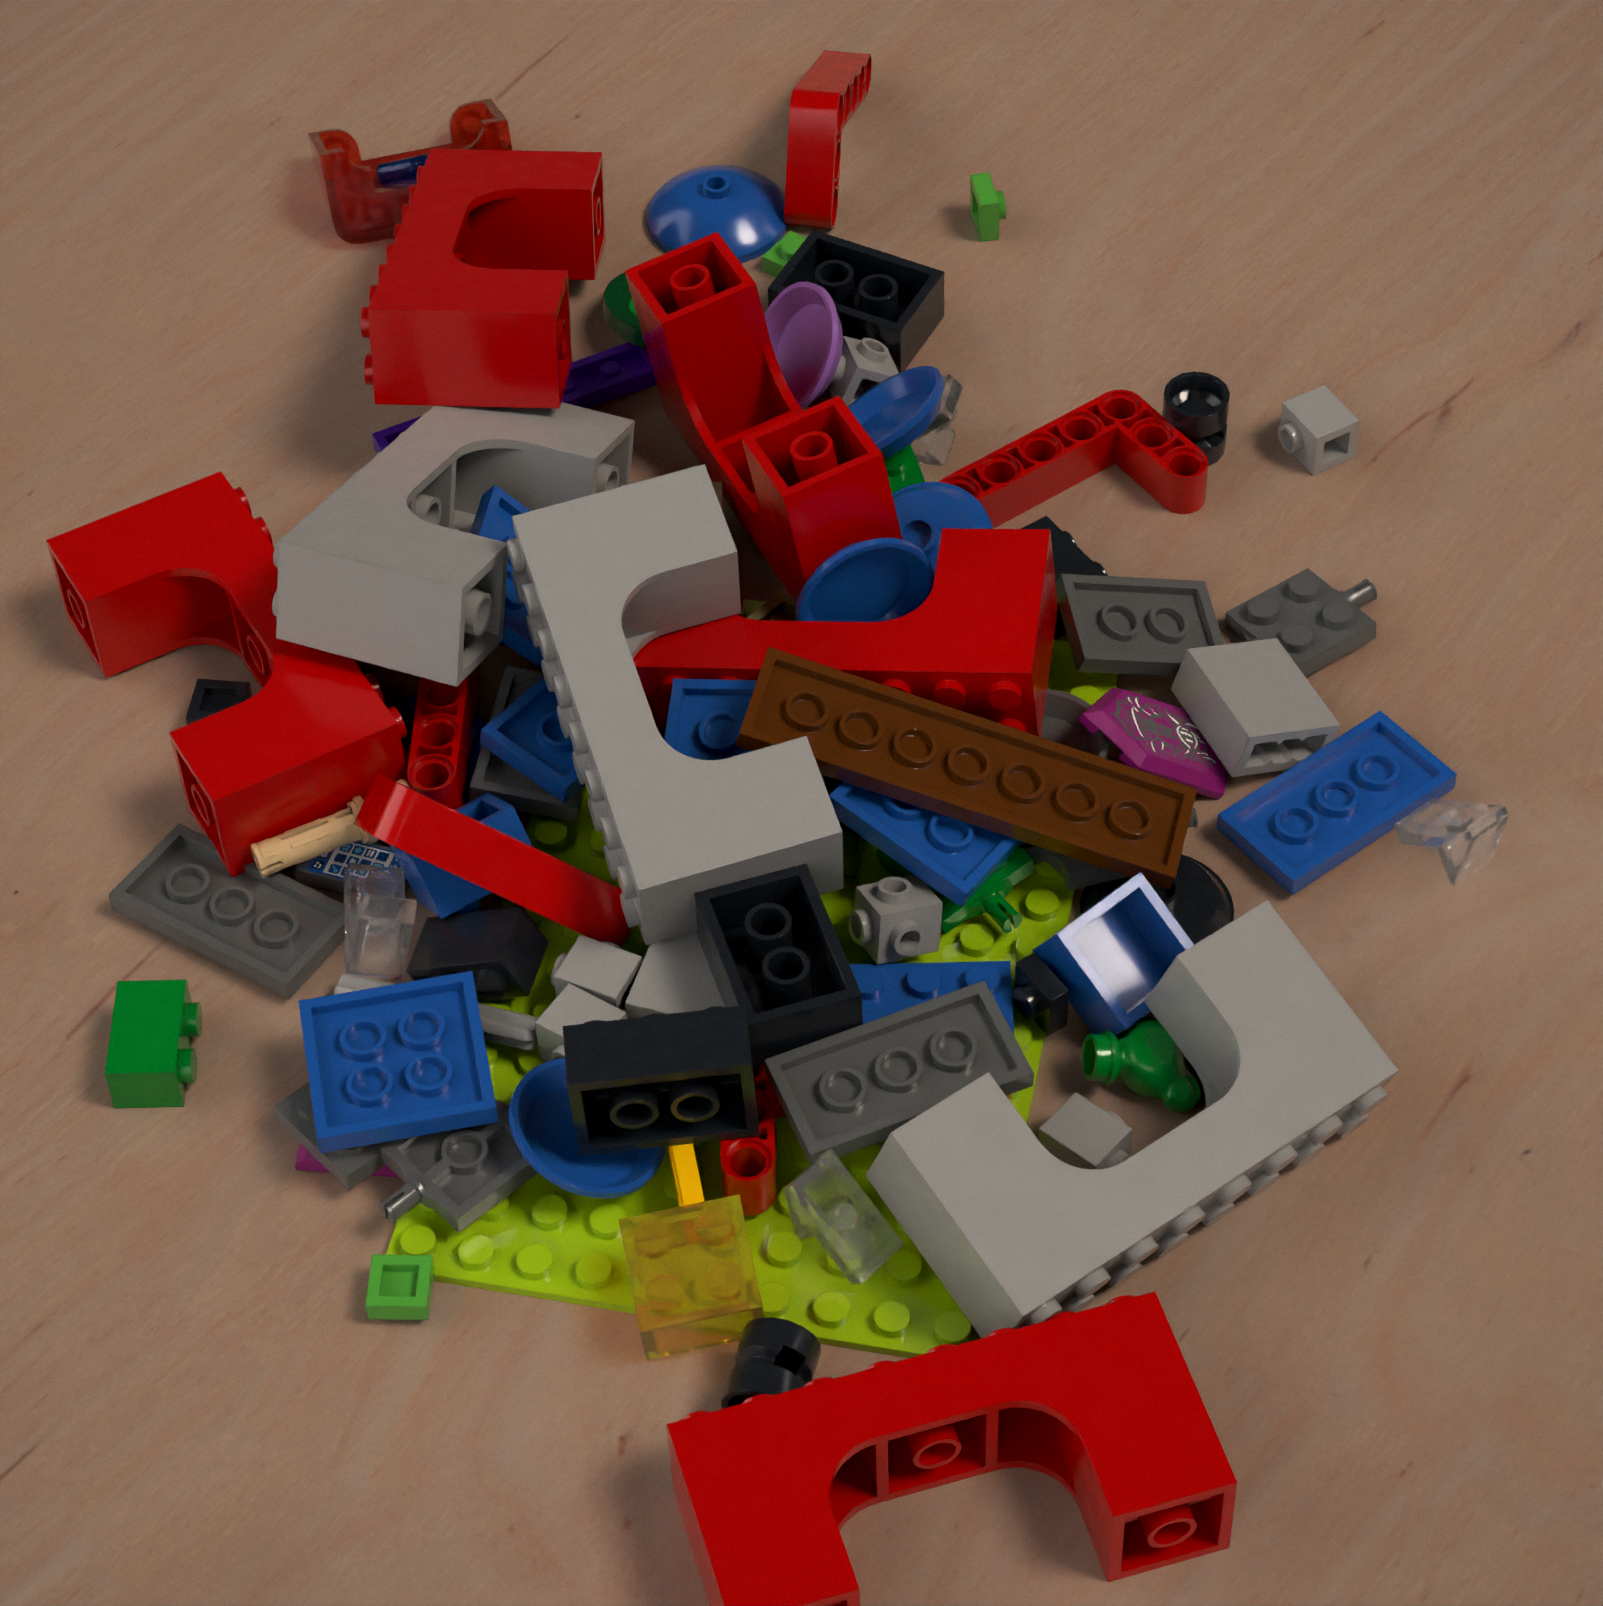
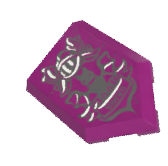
(1157, 740)

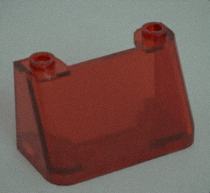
(354, 197)

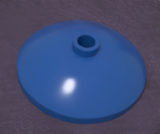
(719, 199)

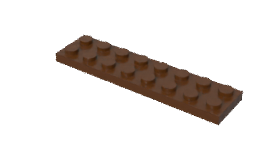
(972, 768)

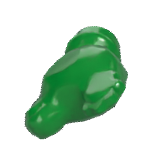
(1145, 1062)

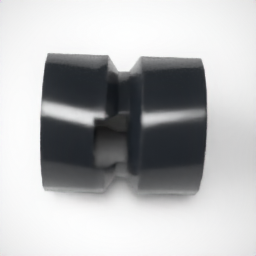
(1199, 409)
(771, 1360)

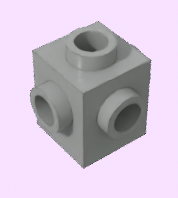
(861, 368)
(896, 918)

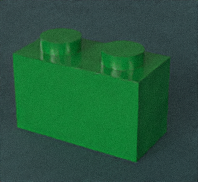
(151, 1044)

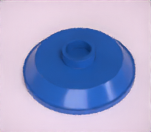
(900, 408)
(931, 506)
(867, 583)
(547, 1139)

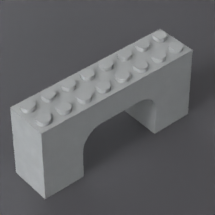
(391, 555)
(598, 588)
(1037, 1237)

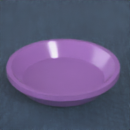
(805, 339)

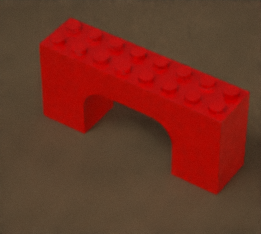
(481, 278)
(788, 473)
(205, 574)
(971, 645)
(1078, 1397)

